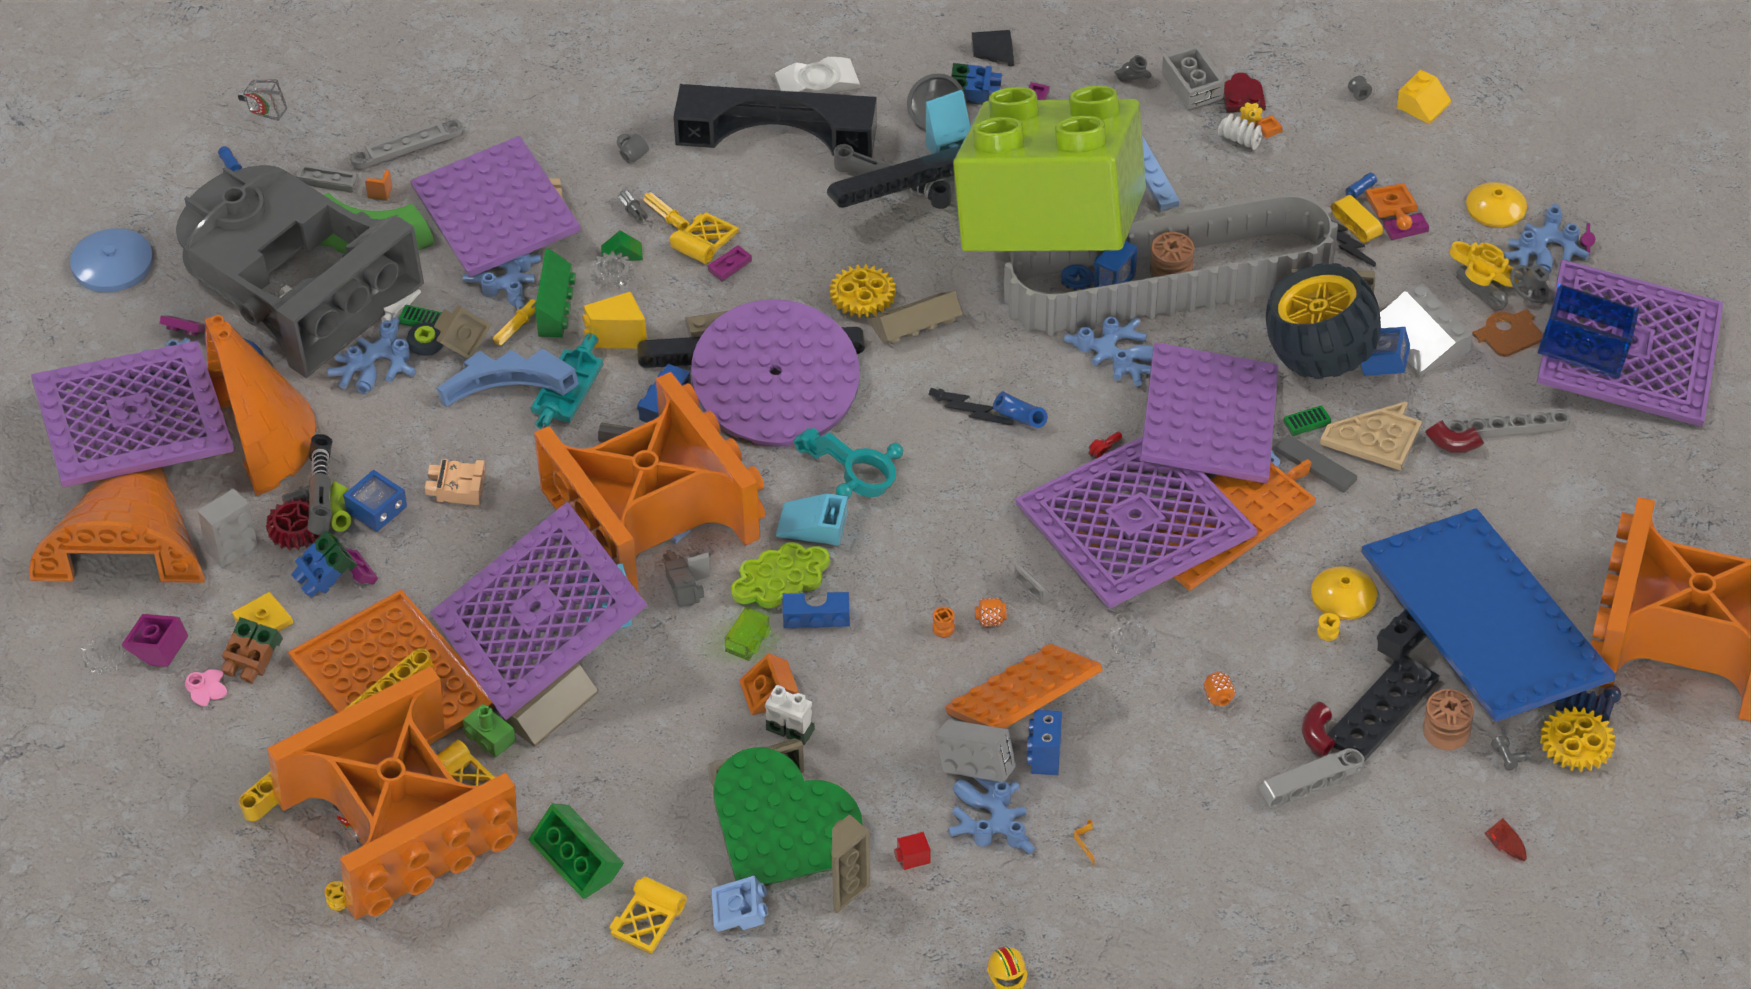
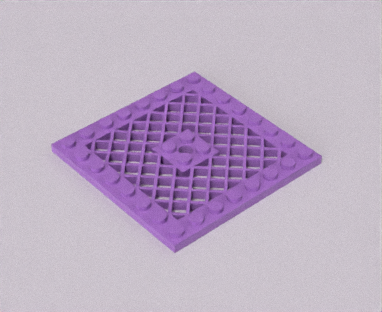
(1705, 314)
(76, 469)
(1118, 588)
(452, 614)

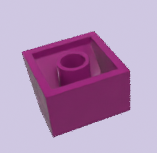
(156, 639)

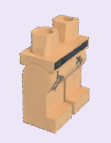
(456, 482)

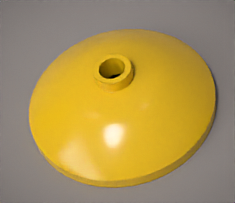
(1496, 204)
(1344, 592)

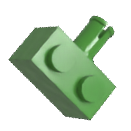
(488, 730)

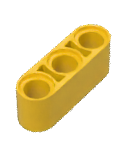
(1356, 218)

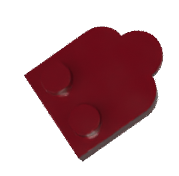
(1242, 90)

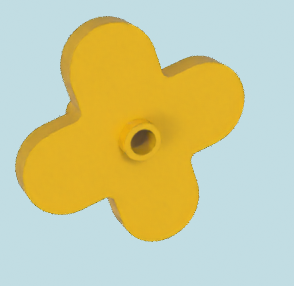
(1483, 263)

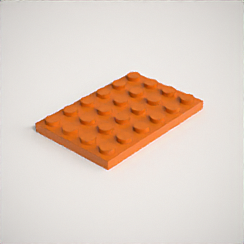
(1024, 687)

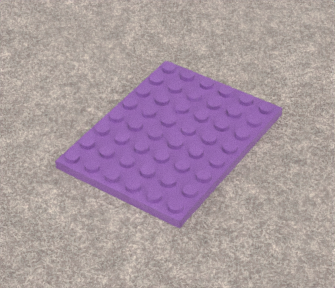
(495, 206)
(1210, 413)

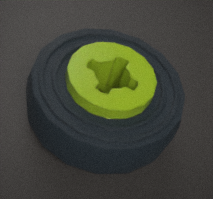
(423, 339)

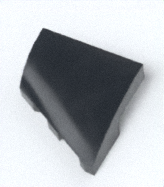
(993, 46)

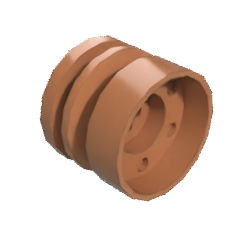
(1171, 254)
(1448, 719)

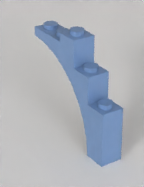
(510, 369)

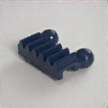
(1599, 704)

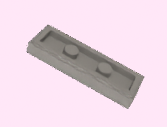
(328, 178)

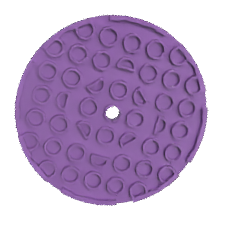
(771, 410)

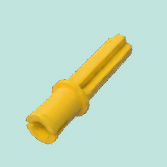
(671, 215)
(522, 316)

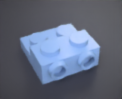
(739, 904)

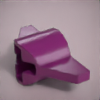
(1587, 238)

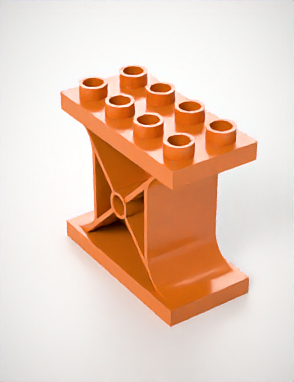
(654, 479)
(1675, 605)
(394, 793)

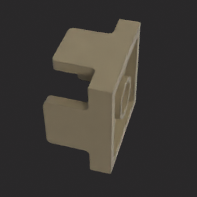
(461, 331)

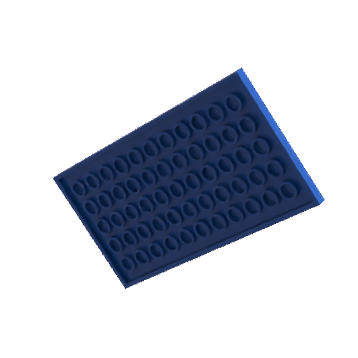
(1487, 614)

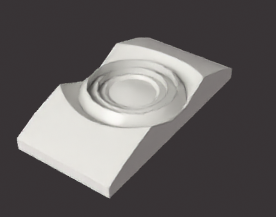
(825, 76)

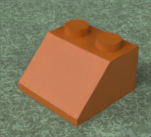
(762, 679)

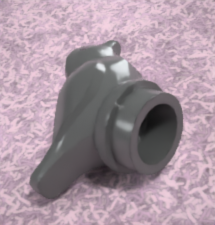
(1133, 69)

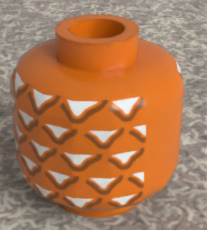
(991, 612)
(1219, 689)

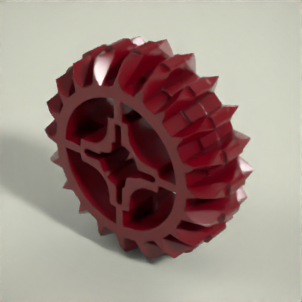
(289, 524)

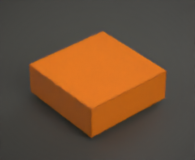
(1270, 126)

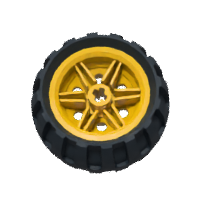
(1323, 320)

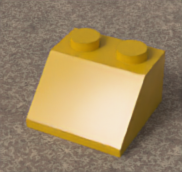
(1423, 97)

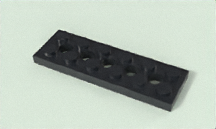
(1379, 695)

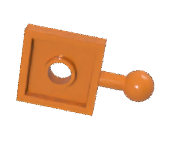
(1393, 201)

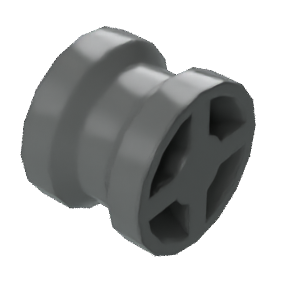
(1359, 88)

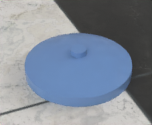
(111, 260)

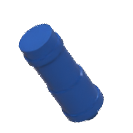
(228, 159)
(1360, 186)

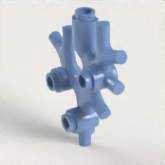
(1534, 241)
(510, 281)
(386, 347)
(1106, 348)
(1001, 820)

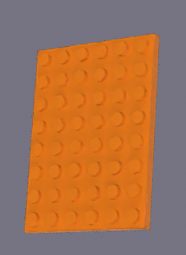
(371, 643)

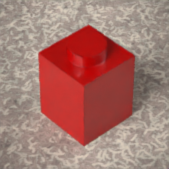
(913, 851)

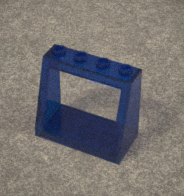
(1584, 344)

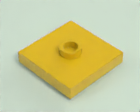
(265, 611)

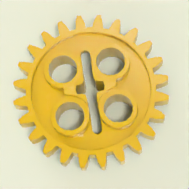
(862, 290)
(1577, 739)

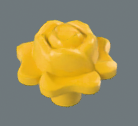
(1251, 113)

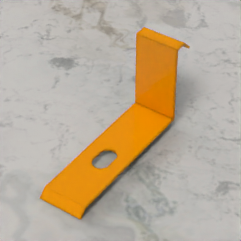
(1082, 830)

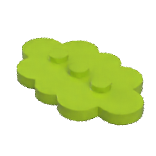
(778, 573)

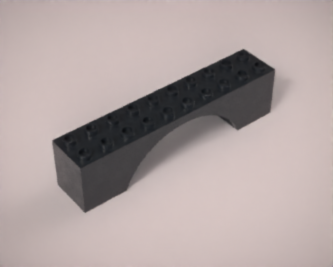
(712, 113)

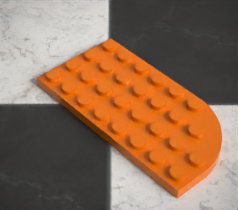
(1263, 504)

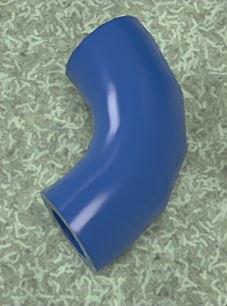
(1020, 410)

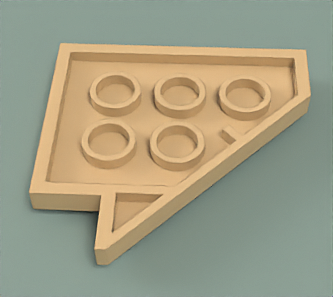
(1376, 436)

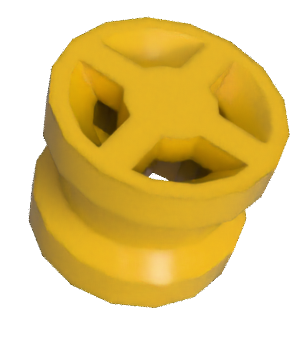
(1328, 627)
(332, 890)

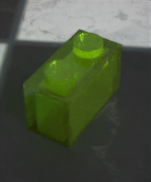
(747, 634)

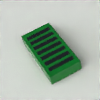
(415, 315)
(1307, 420)

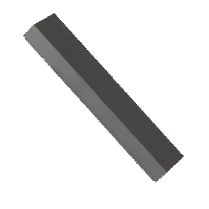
(1320, 465)

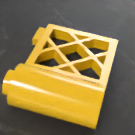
(697, 245)
(457, 757)
(661, 901)

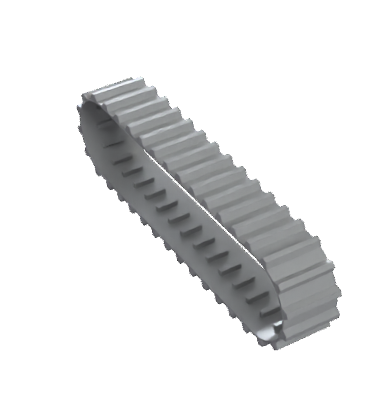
(1177, 290)

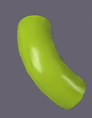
(340, 518)

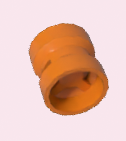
(943, 622)

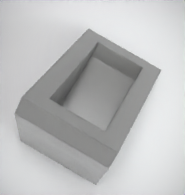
(698, 564)

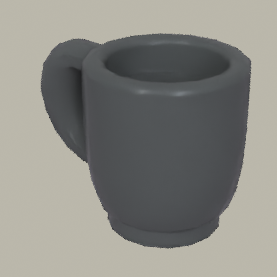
(633, 148)

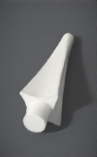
(396, 309)

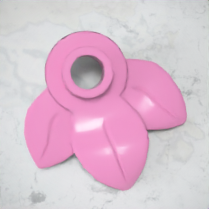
(205, 686)

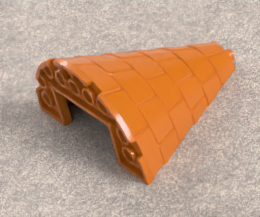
(268, 411)
(121, 517)

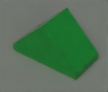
(623, 244)

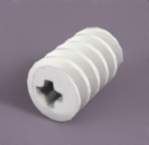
(1240, 131)

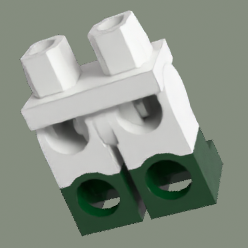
(790, 713)

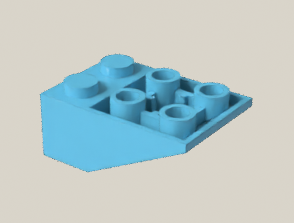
(946, 122)
(814, 519)

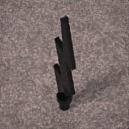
(1351, 244)
(956, 402)

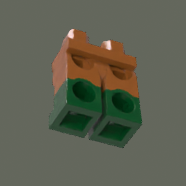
(250, 649)

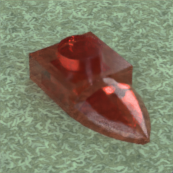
(1506, 839)

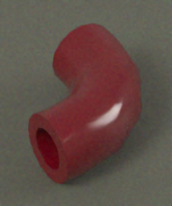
(1454, 441)
(1314, 731)

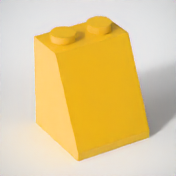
(615, 322)

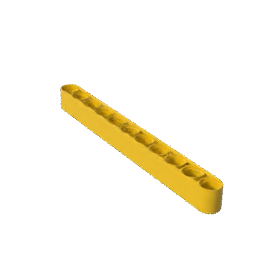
(261, 794)

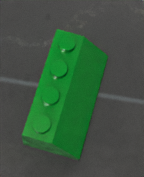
(554, 295)
(575, 850)

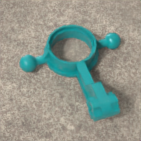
(817, 446)

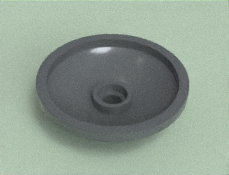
(927, 89)

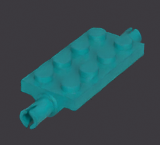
(564, 407)

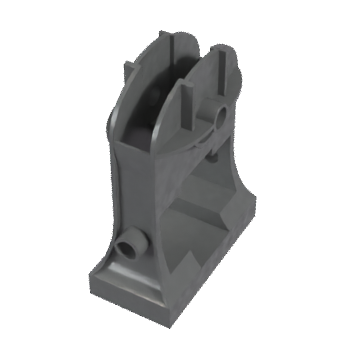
(259, 218)

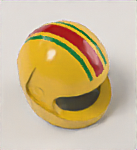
(1006, 964)

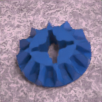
(1070, 273)

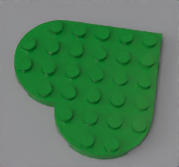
(774, 818)

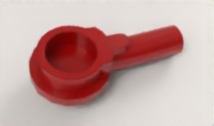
(1098, 448)

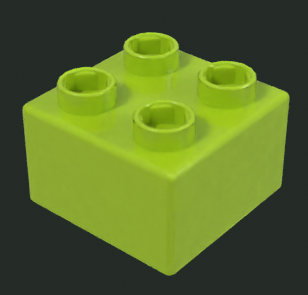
(1050, 172)

